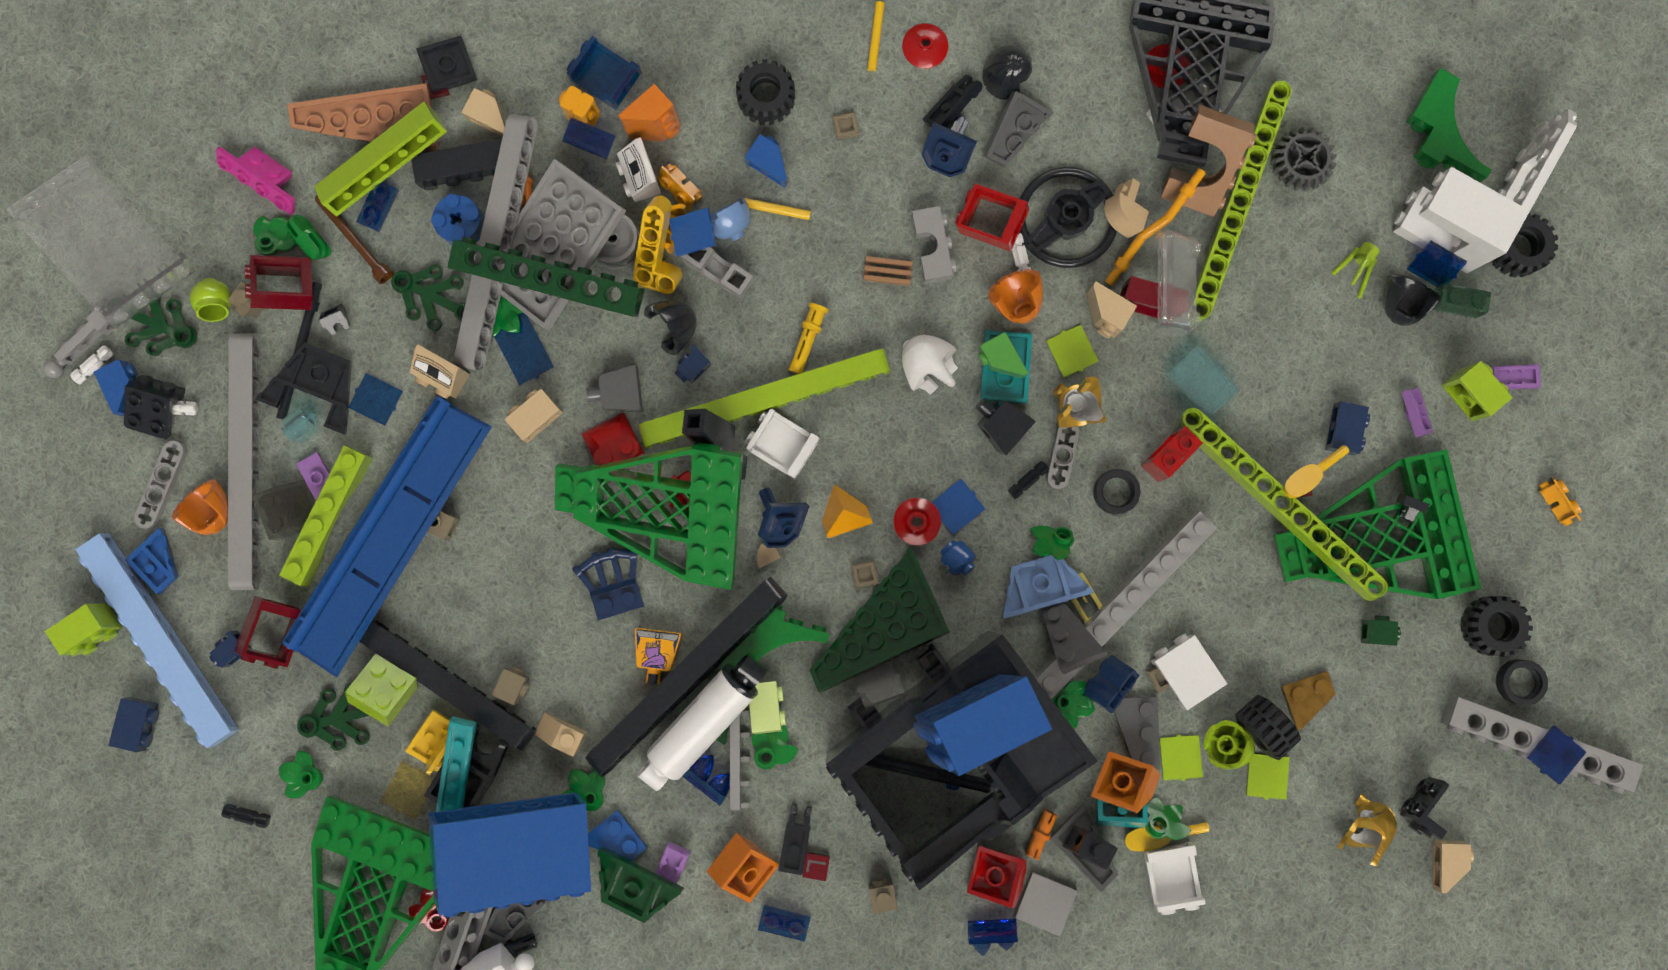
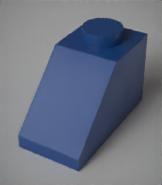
(767, 159)
(112, 382)

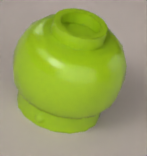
(210, 300)

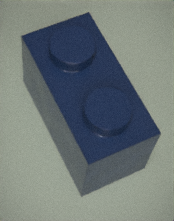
(1348, 427)
(134, 724)

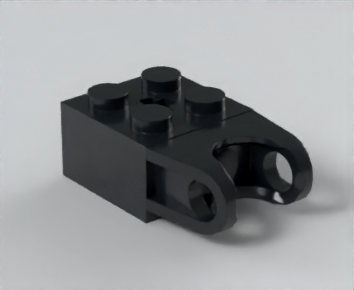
(481, 773)

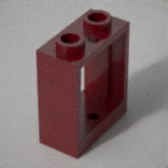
(279, 266)
(1142, 294)
(251, 655)

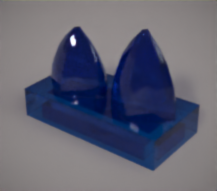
(588, 138)
(377, 206)
(699, 774)
(784, 923)
(986, 932)

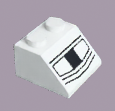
(638, 171)

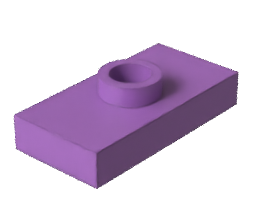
(1518, 376)
(1417, 412)
(314, 473)
(673, 862)

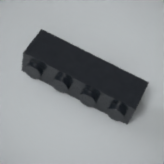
(456, 164)

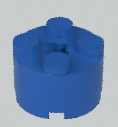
(454, 208)

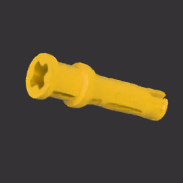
(811, 327)

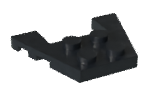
(318, 375)

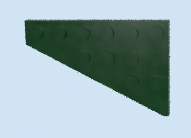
(891, 623)

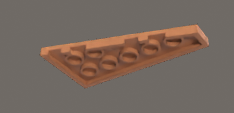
(360, 114)

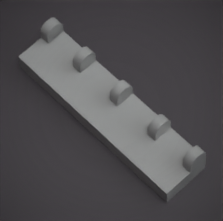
(735, 763)

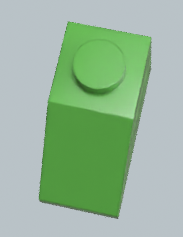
(1002, 357)

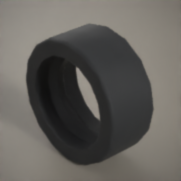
(1134, 488)
(1540, 677)

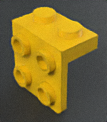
(430, 741)

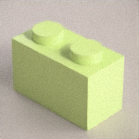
(765, 709)

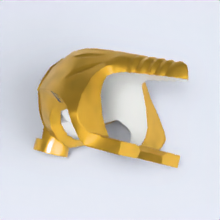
(1079, 403)
(1378, 828)

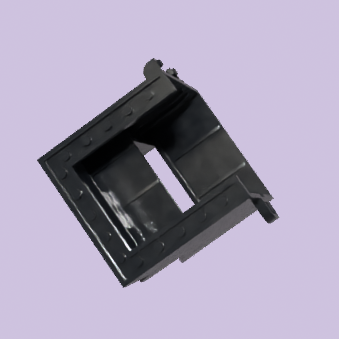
(1018, 776)

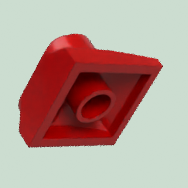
(612, 441)
(997, 876)

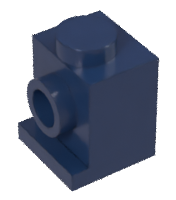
(692, 366)
(224, 653)

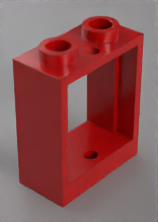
(1013, 227)
(1169, 454)

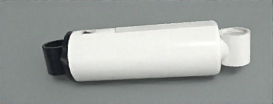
(702, 722)

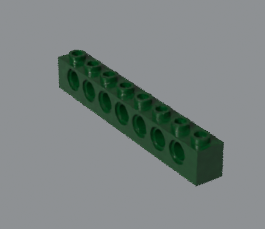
(462, 260)

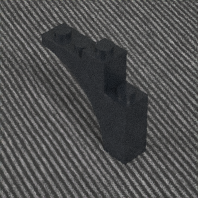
(709, 428)

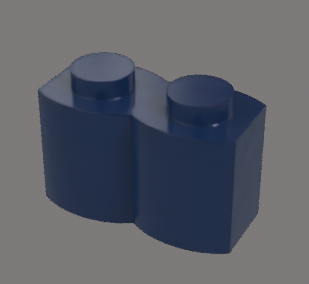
(1111, 683)

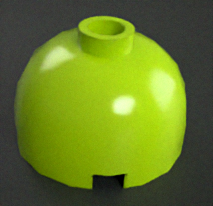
(1229, 745)

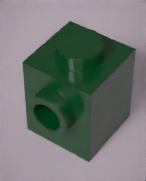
(1380, 631)

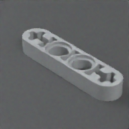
(156, 482)

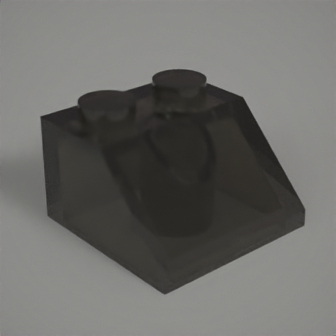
(284, 508)

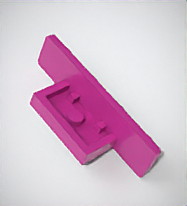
(260, 174)

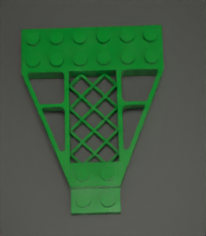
(710, 518)
(1439, 533)
(384, 847)

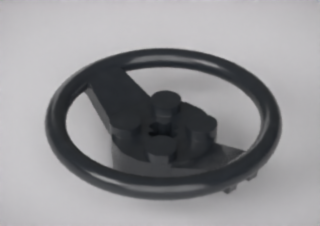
(1058, 225)

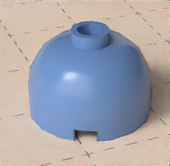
(731, 220)

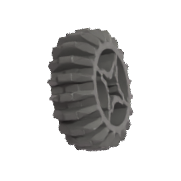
(1298, 151)

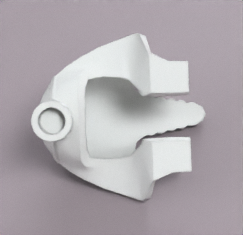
(926, 356)

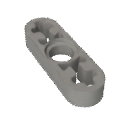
(1053, 471)

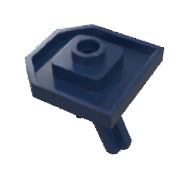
(948, 149)
(780, 520)

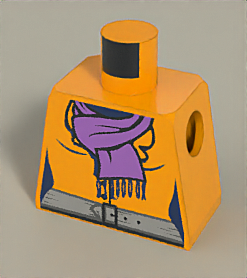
(656, 651)

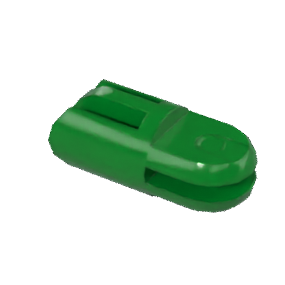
(307, 238)

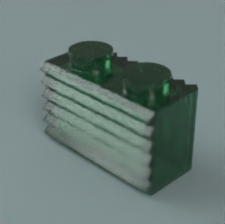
(1462, 300)

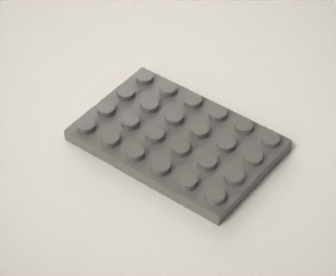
(563, 223)

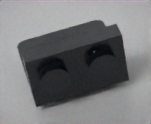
(150, 405)
(1418, 808)

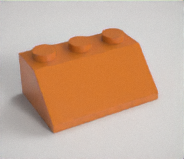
(650, 117)

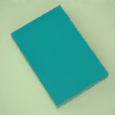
(1000, 386)

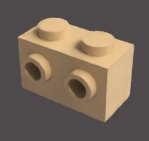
(533, 415)

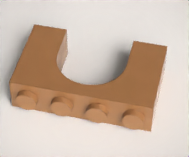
(1232, 138)

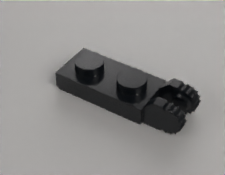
(953, 102)
(795, 843)

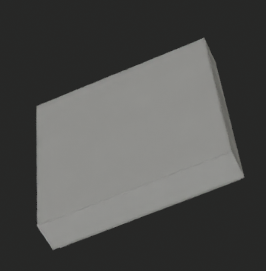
(1046, 903)

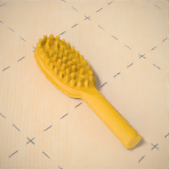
(1310, 475)
(1141, 841)

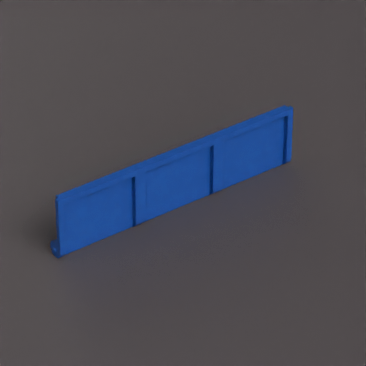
(386, 536)

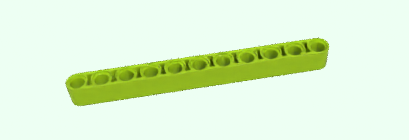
(1244, 192)
(773, 394)
(1293, 507)

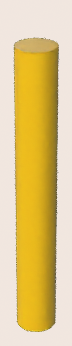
(875, 36)
(778, 209)

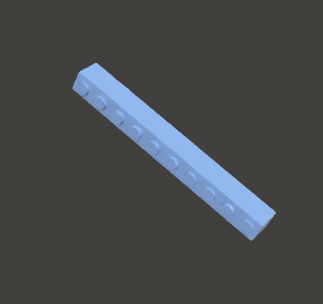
(156, 640)

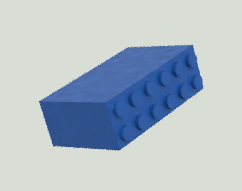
(982, 723)
(509, 853)

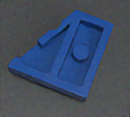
(154, 562)
(617, 836)

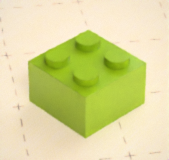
(1477, 391)
(84, 630)
(381, 690)

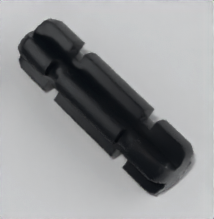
(1028, 480)
(246, 816)

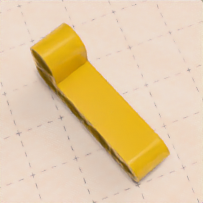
(645, 261)

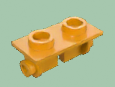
(672, 178)
(1556, 492)

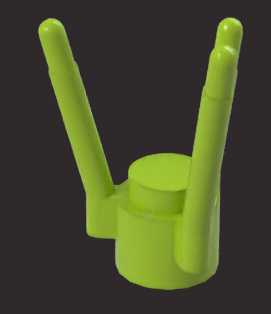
(1365, 257)

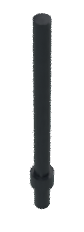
(302, 338)

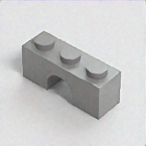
(931, 224)
(726, 275)

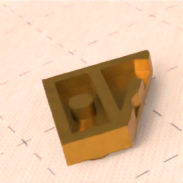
(1308, 697)

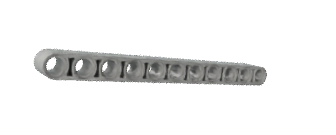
(497, 229)
(242, 461)

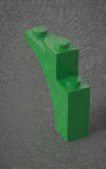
(1436, 117)
(775, 633)

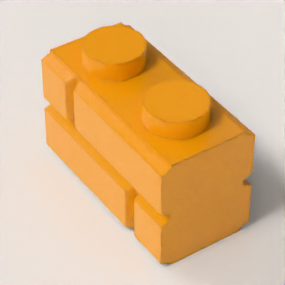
(579, 106)

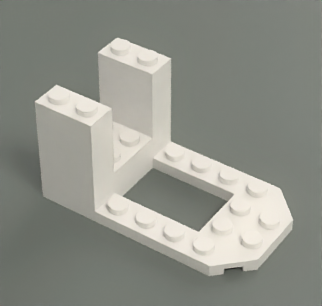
(1476, 219)

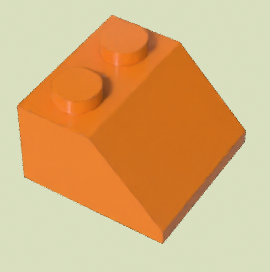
(1126, 782)
(742, 868)

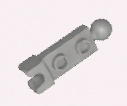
(77, 345)

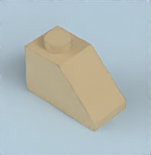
(484, 111)
(560, 734)
(1450, 863)

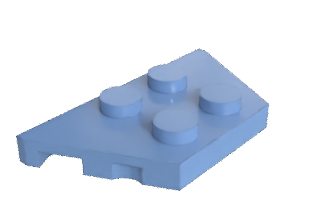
(1041, 585)

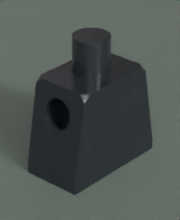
(1003, 424)
(1090, 847)

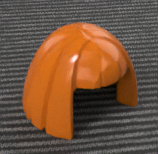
(1018, 295)
(203, 509)

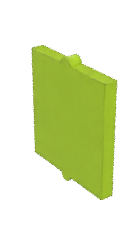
(1072, 351)
(1181, 757)
(1267, 777)

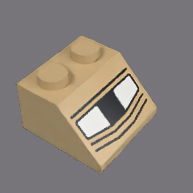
(437, 372)

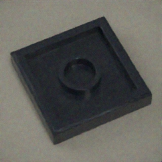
(446, 64)

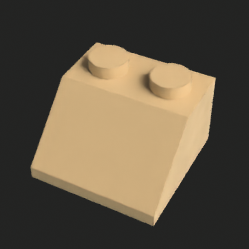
(1108, 310)

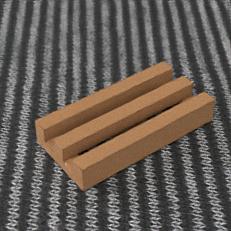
(906, 282)

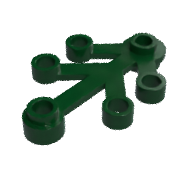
(427, 294)
(159, 325)
(337, 718)

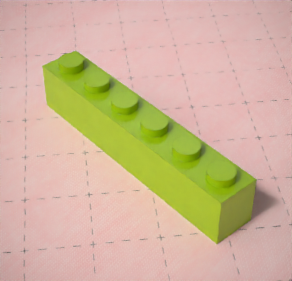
(380, 159)

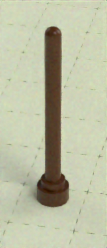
(381, 272)

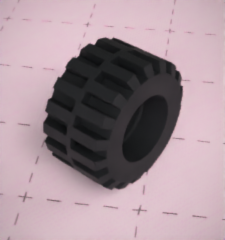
(760, 74)
(1542, 249)
(1477, 626)
(1269, 727)

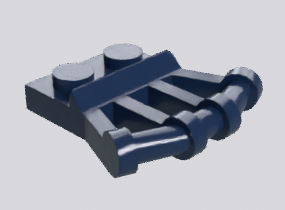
(616, 597)

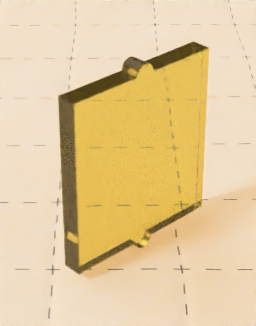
(407, 790)

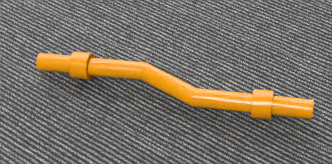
(1187, 191)

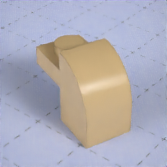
(1123, 211)

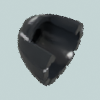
(1006, 70)
(1407, 300)
(679, 320)

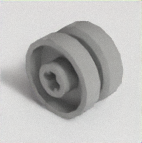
(622, 251)

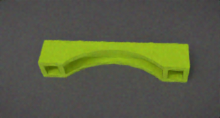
(311, 542)

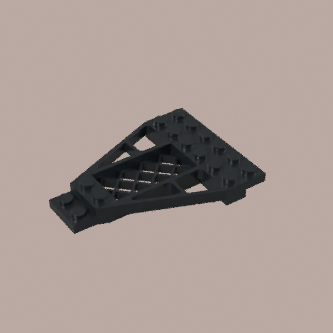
(1211, 21)

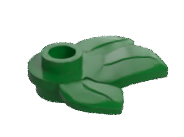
(272, 231)
(507, 317)
(1052, 541)
(1075, 704)
(774, 744)
(297, 774)
(587, 785)
(1168, 820)

